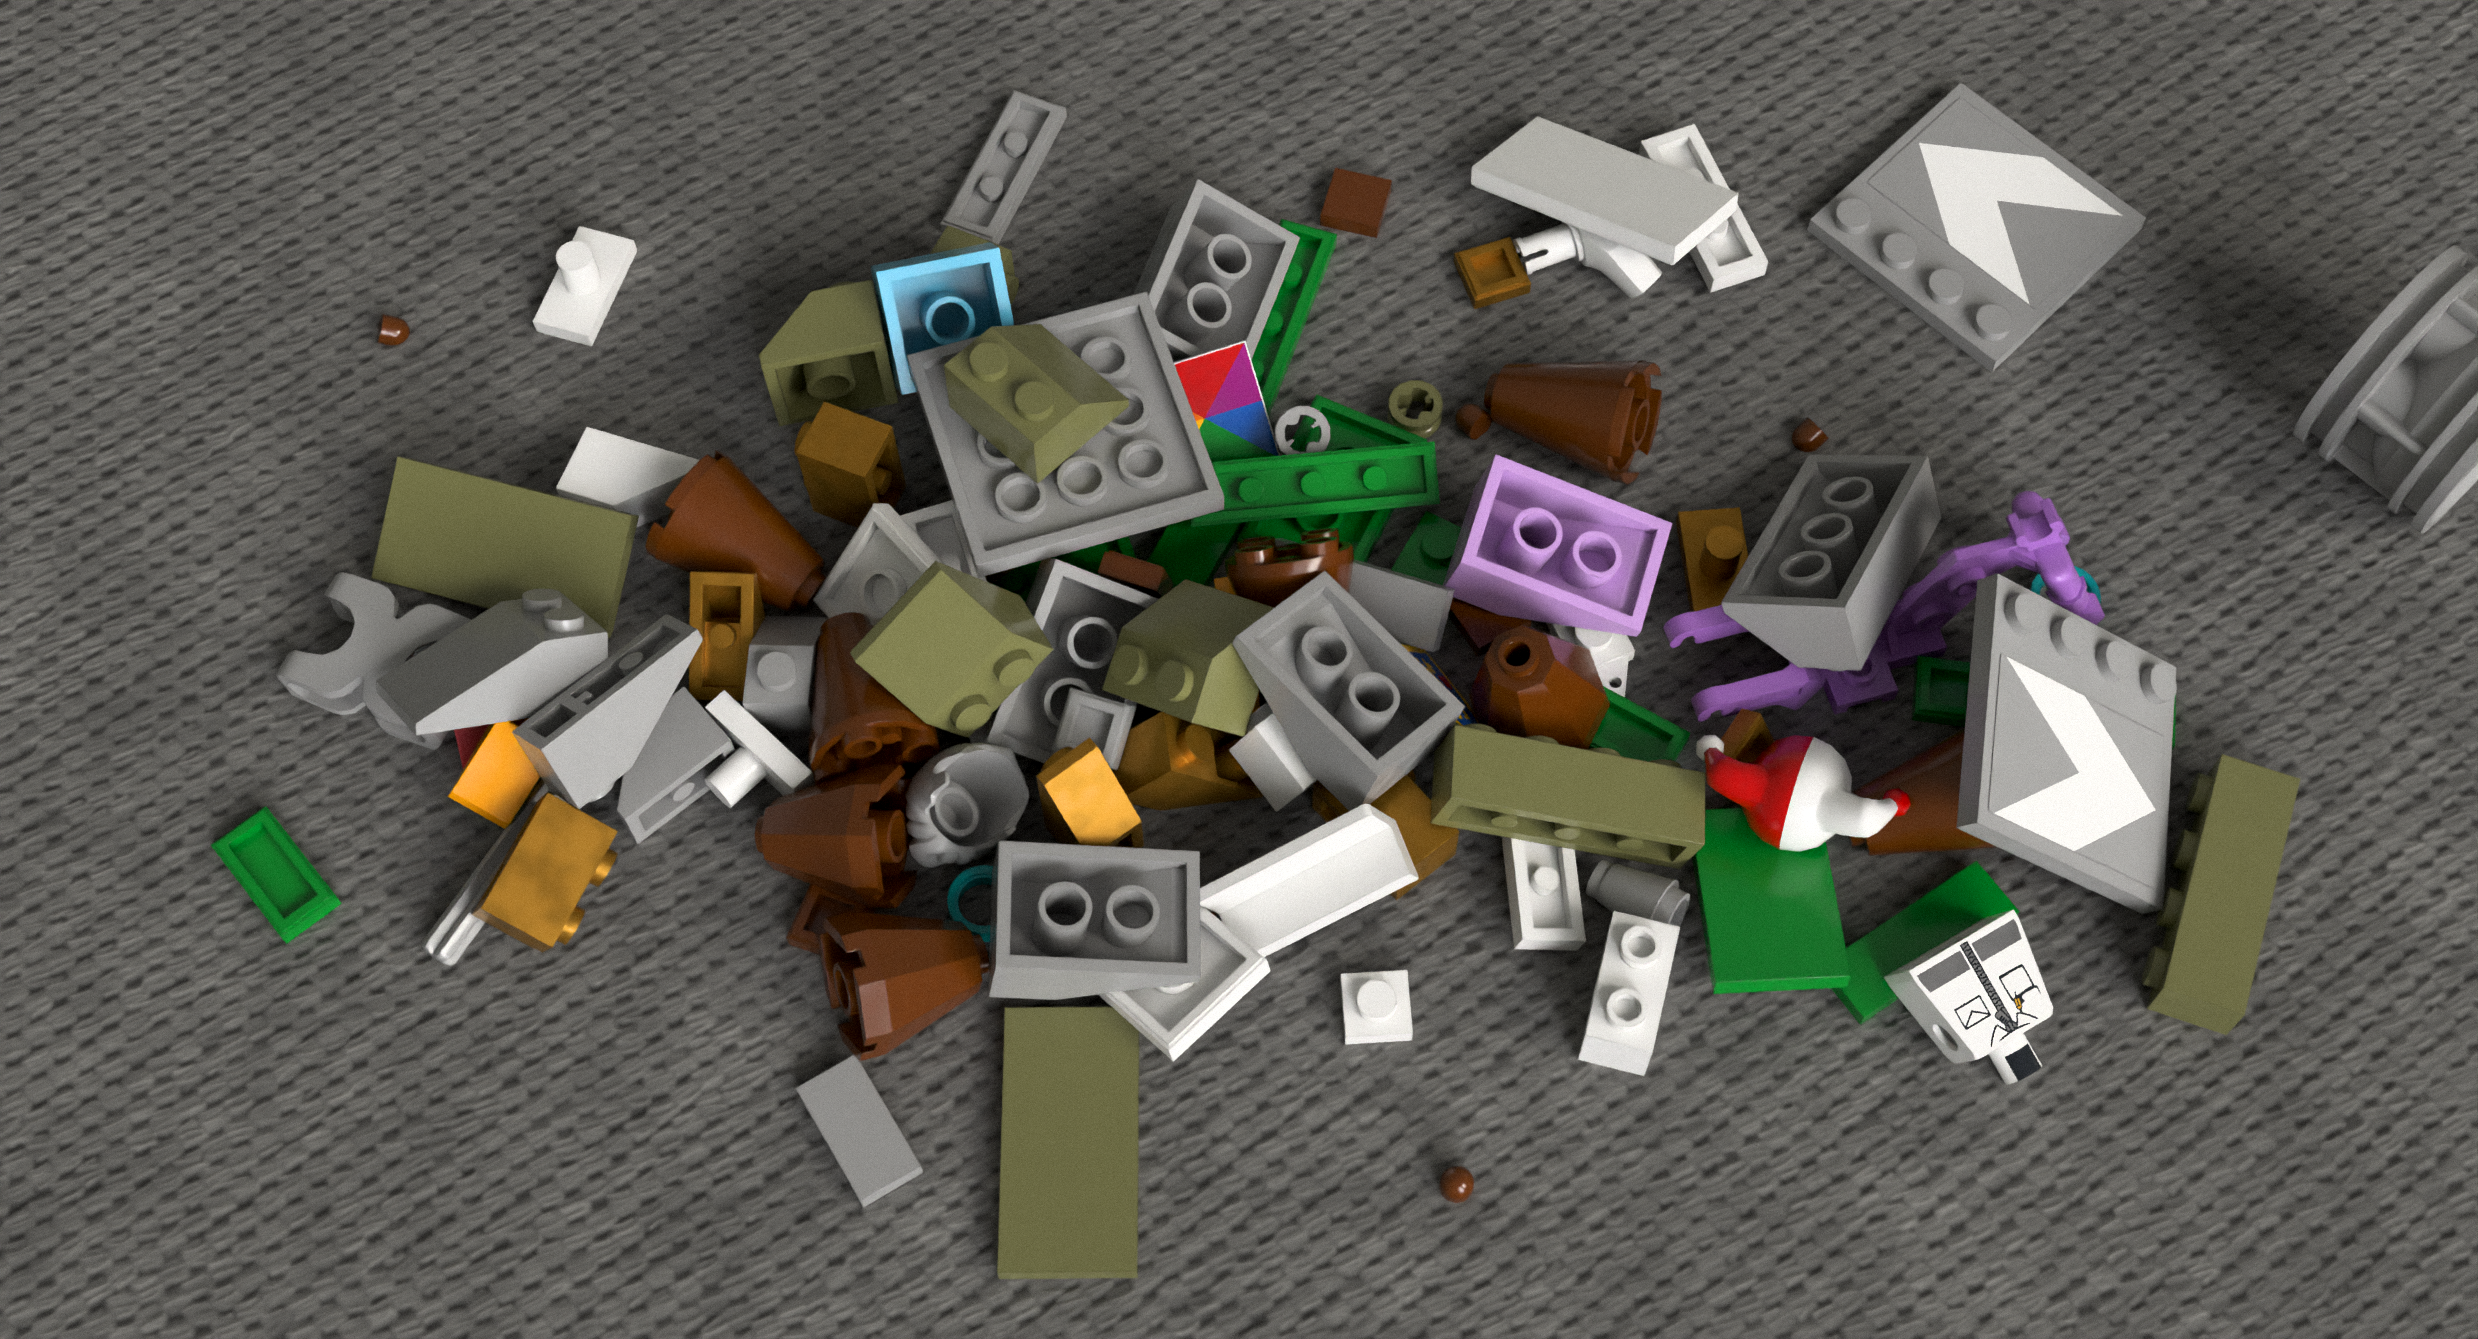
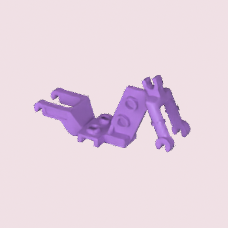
(1913, 628)

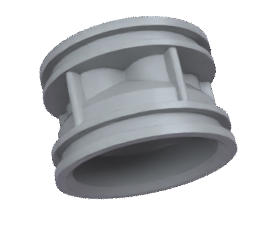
(2408, 395)

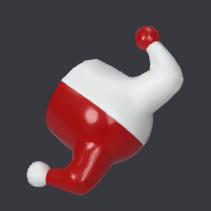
(1797, 792)

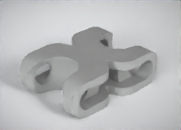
(378, 644)

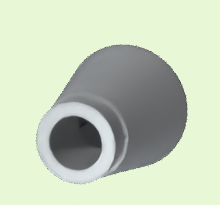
(1638, 893)

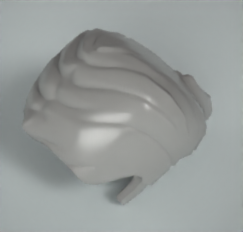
(964, 803)

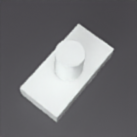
(584, 285)
(755, 756)

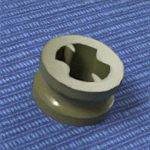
(1402, 398)

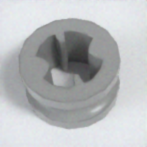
(1291, 417)

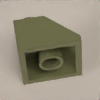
(830, 354)
(1030, 396)
(953, 648)
(1184, 659)

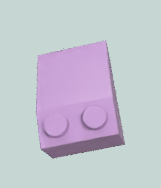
(1555, 552)

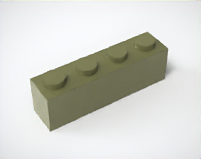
(1568, 796)
(2222, 894)

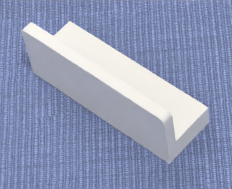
(1313, 880)

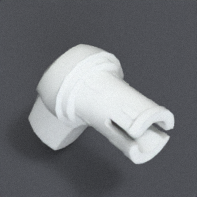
(1625, 267)

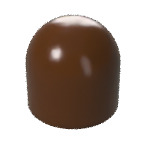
(392, 330)
(1473, 420)
(1808, 436)
(1456, 1184)

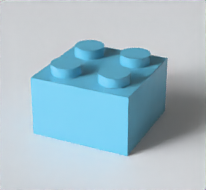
(939, 302)

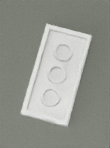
(1604, 190)

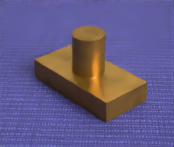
(1711, 553)

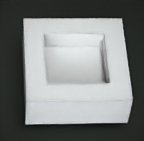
(1376, 1007)

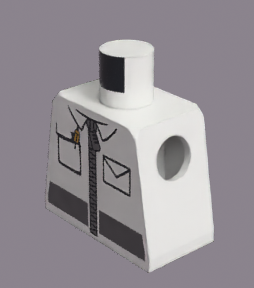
(1979, 995)

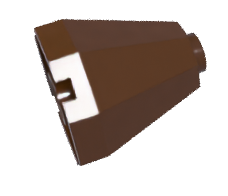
(1539, 688)
(844, 836)
(896, 975)

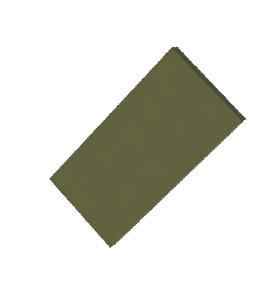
(499, 539)
(1069, 1144)

